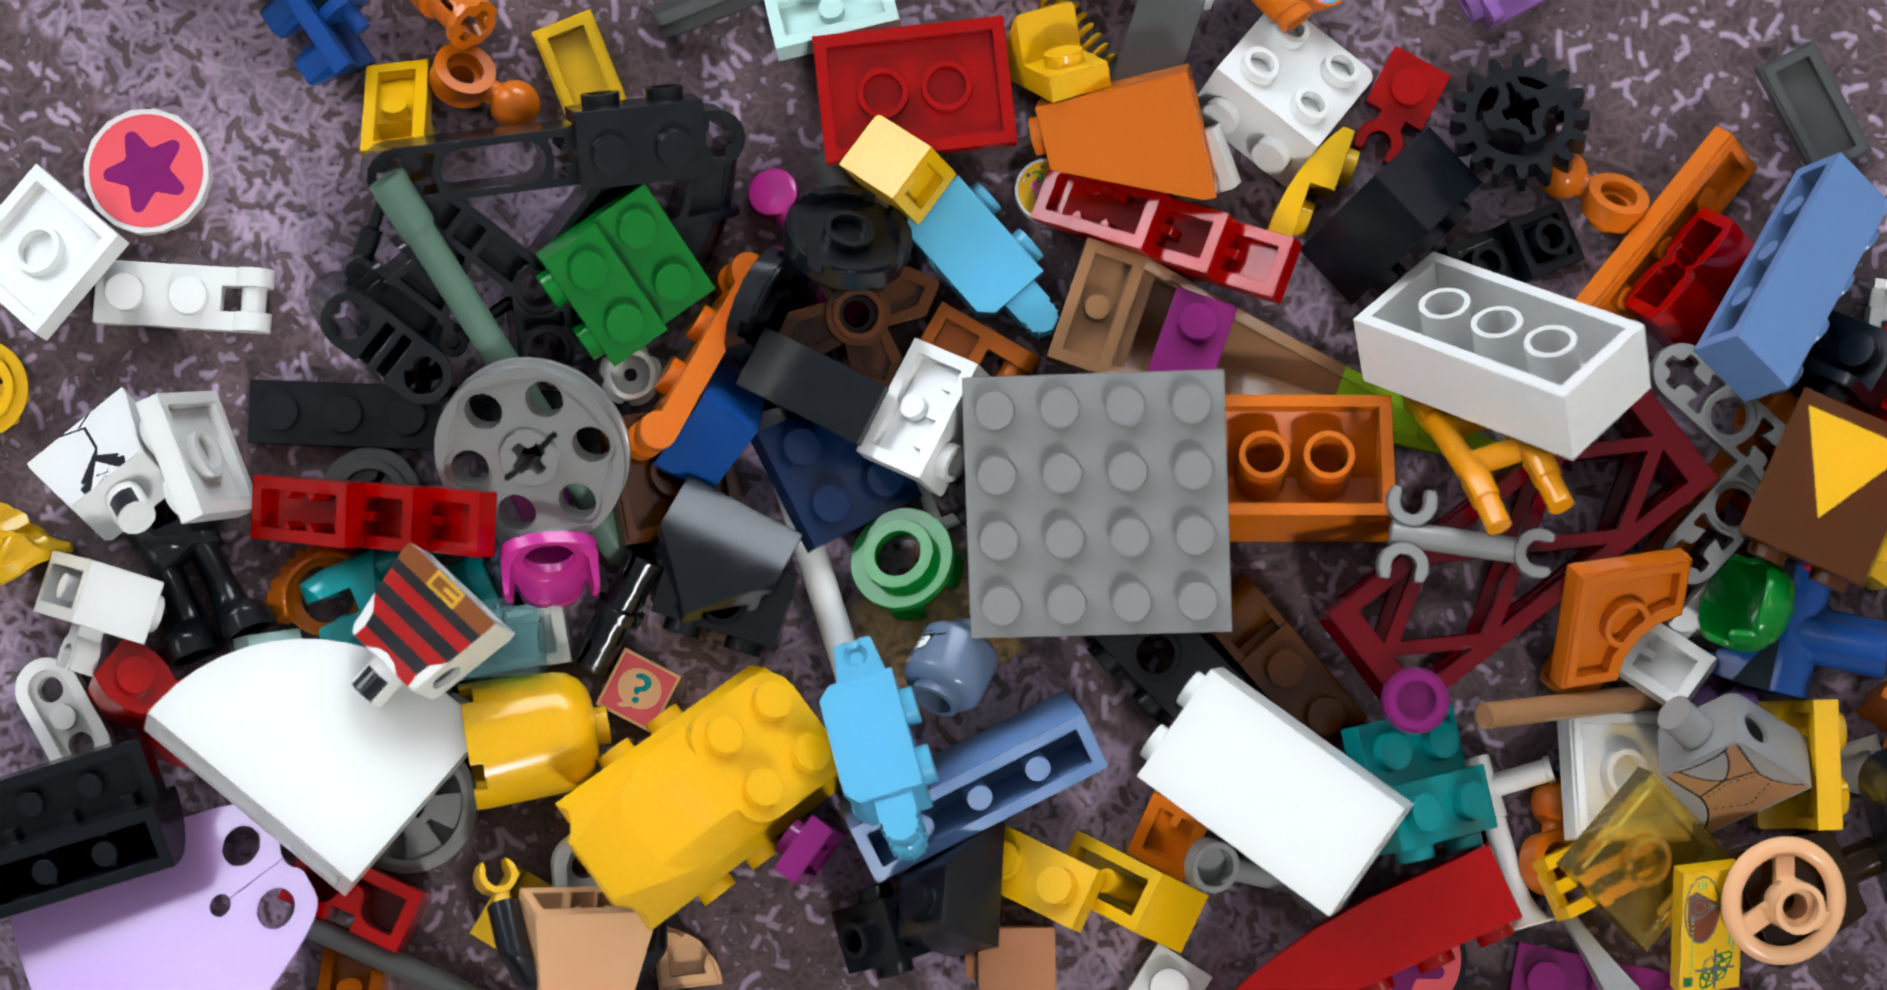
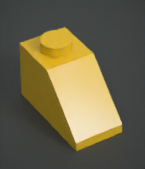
(1140, 894)

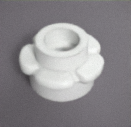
(637, 391)

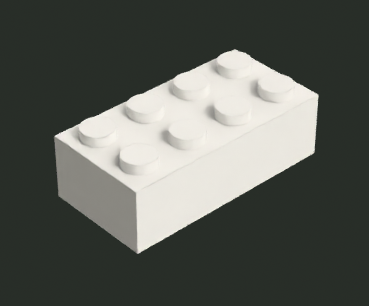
(1503, 354)

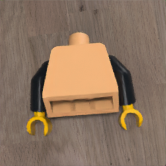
(568, 936)

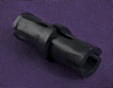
(618, 611)

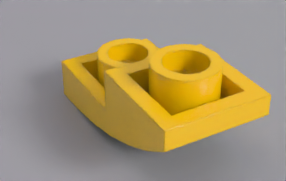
(1328, 166)

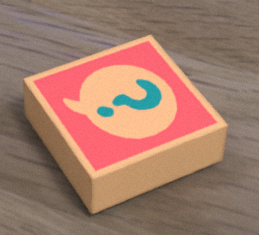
(638, 689)

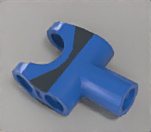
(1811, 639)

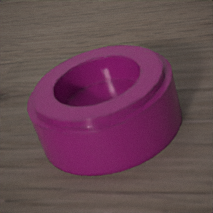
(1414, 700)

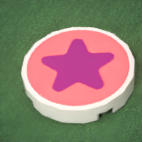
(147, 172)

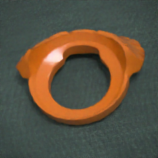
(286, 593)

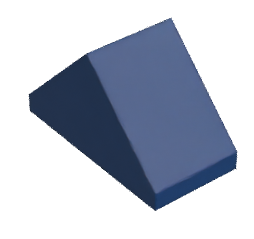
(715, 430)

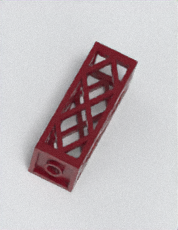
(1647, 435)

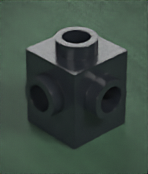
(870, 933)

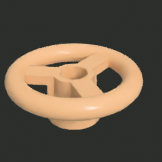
(1808, 908)

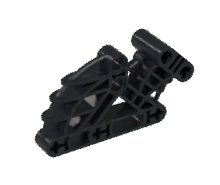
(400, 310)

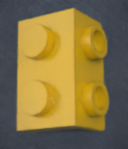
(1829, 797)

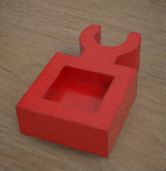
(1404, 97)

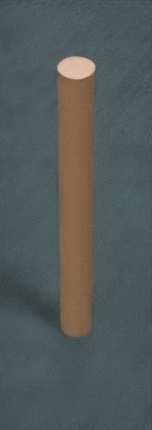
(1562, 707)

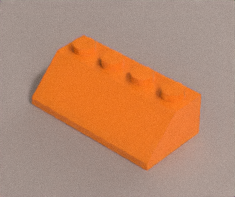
(1309, 467)

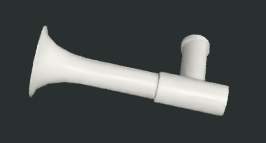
(1500, 838)

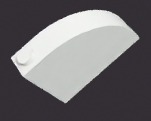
(308, 752)

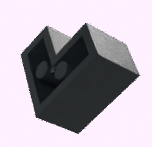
(1394, 213)

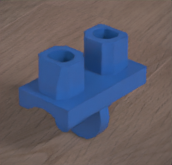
(334, 32)

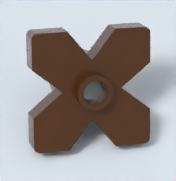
(868, 346)

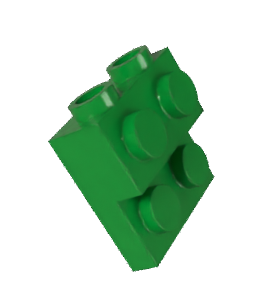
(622, 275)

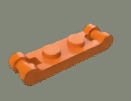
(685, 379)

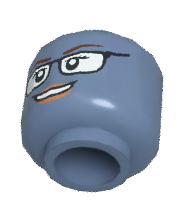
(950, 668)

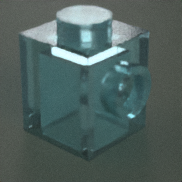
(523, 653)

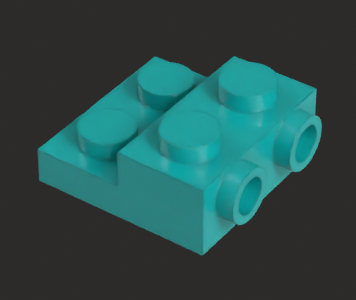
(1431, 772)

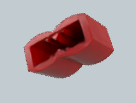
(1688, 284)
(130, 686)

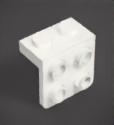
(1282, 94)

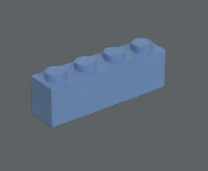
(1793, 278)
(993, 779)

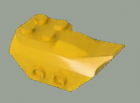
(700, 795)

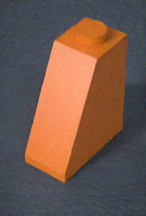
(1132, 134)

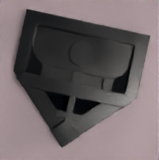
(720, 551)

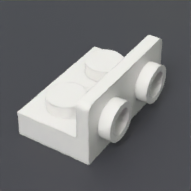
(922, 418)

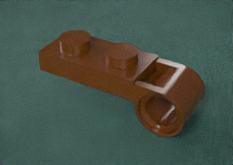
(1285, 665)

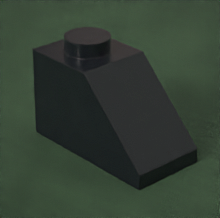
(955, 896)

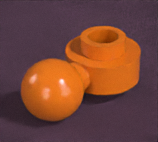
(510, 102)
(1608, 199)
(1547, 810)

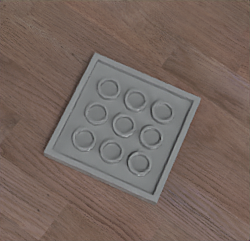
(1097, 503)

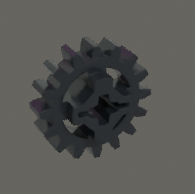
(1506, 143)

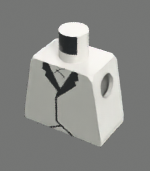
(105, 469)

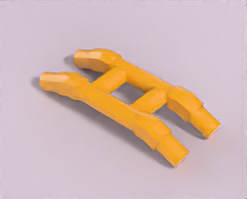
(1475, 465)

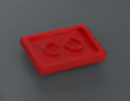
(930, 79)

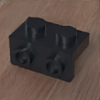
(638, 137)

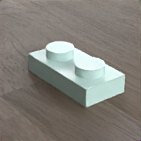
(798, 20)

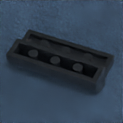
(86, 824)

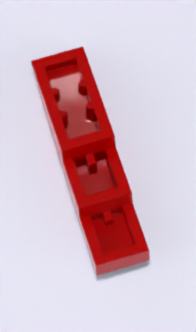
(1171, 232)
(373, 515)

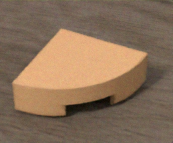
(687, 963)

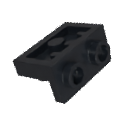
(1848, 363)

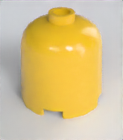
(531, 737)

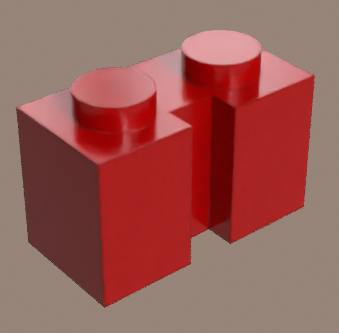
(383, 904)

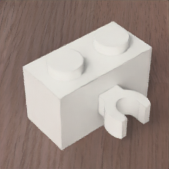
(97, 602)

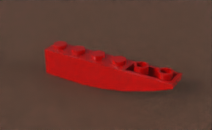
(1398, 928)

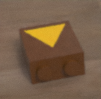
(1823, 494)

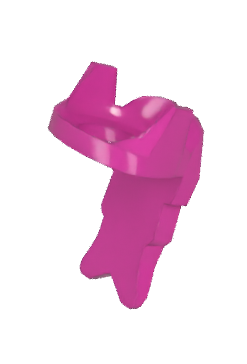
(548, 565)

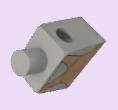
(1729, 758)

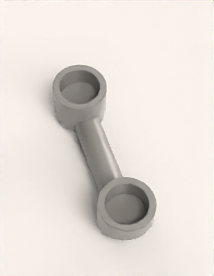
(1216, 866)

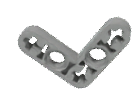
(1743, 472)

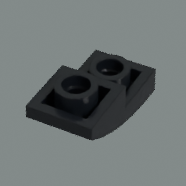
(1523, 246)
(812, 386)

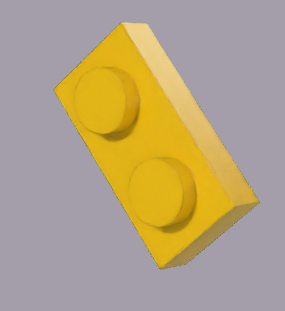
(1049, 880)

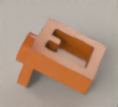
(1165, 836)

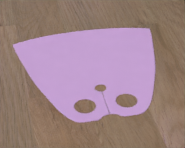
(161, 925)

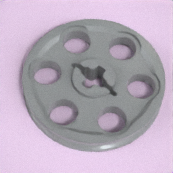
(528, 424)

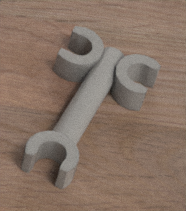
(1410, 536)

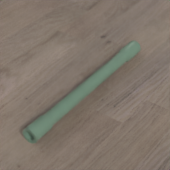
(417, 227)

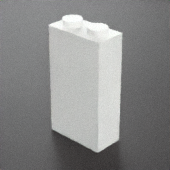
(1272, 788)

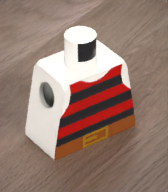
(423, 630)

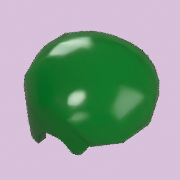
(1747, 604)

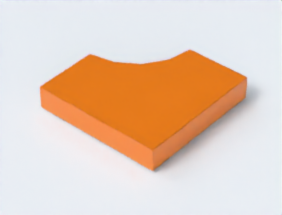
(1612, 606)

